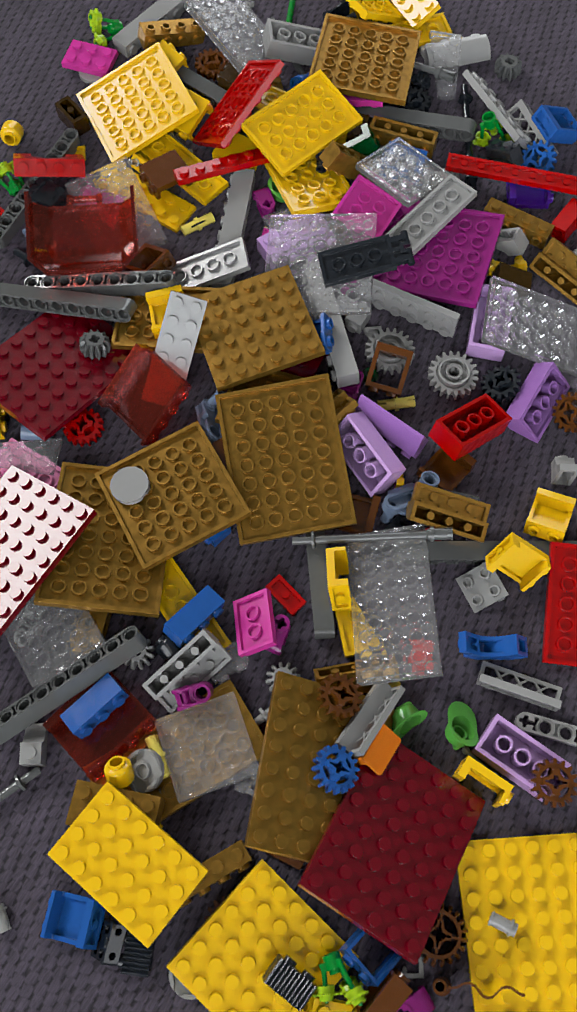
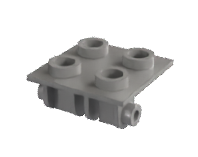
(481, 587)

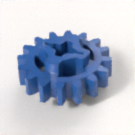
(534, 150)
(328, 773)

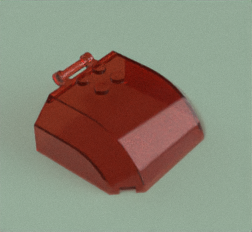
(82, 236)

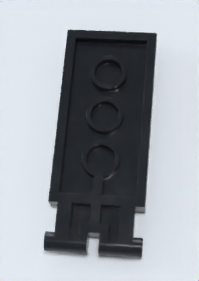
(365, 258)

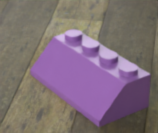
(533, 405)
(392, 428)

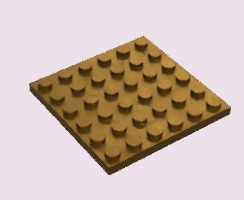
(367, 58)
(257, 328)
(186, 500)

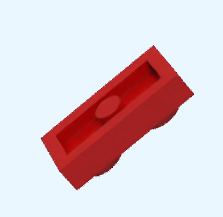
(286, 595)

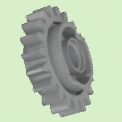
(385, 361)
(462, 383)

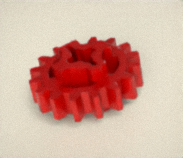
(89, 431)

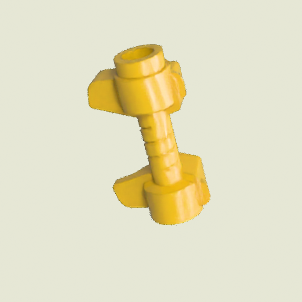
(519, 262)

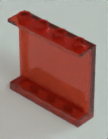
(145, 393)
(109, 738)

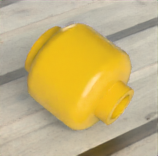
(11, 133)
(119, 772)

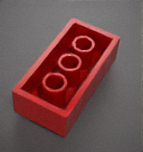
(469, 426)

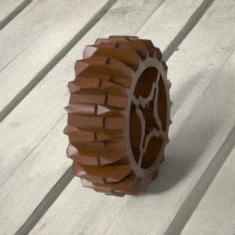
(436, 944)

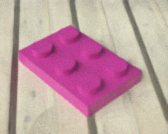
(89, 58)
(254, 623)

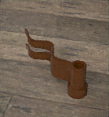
(448, 987)

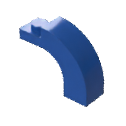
(492, 647)

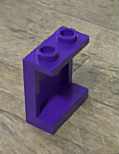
(528, 197)

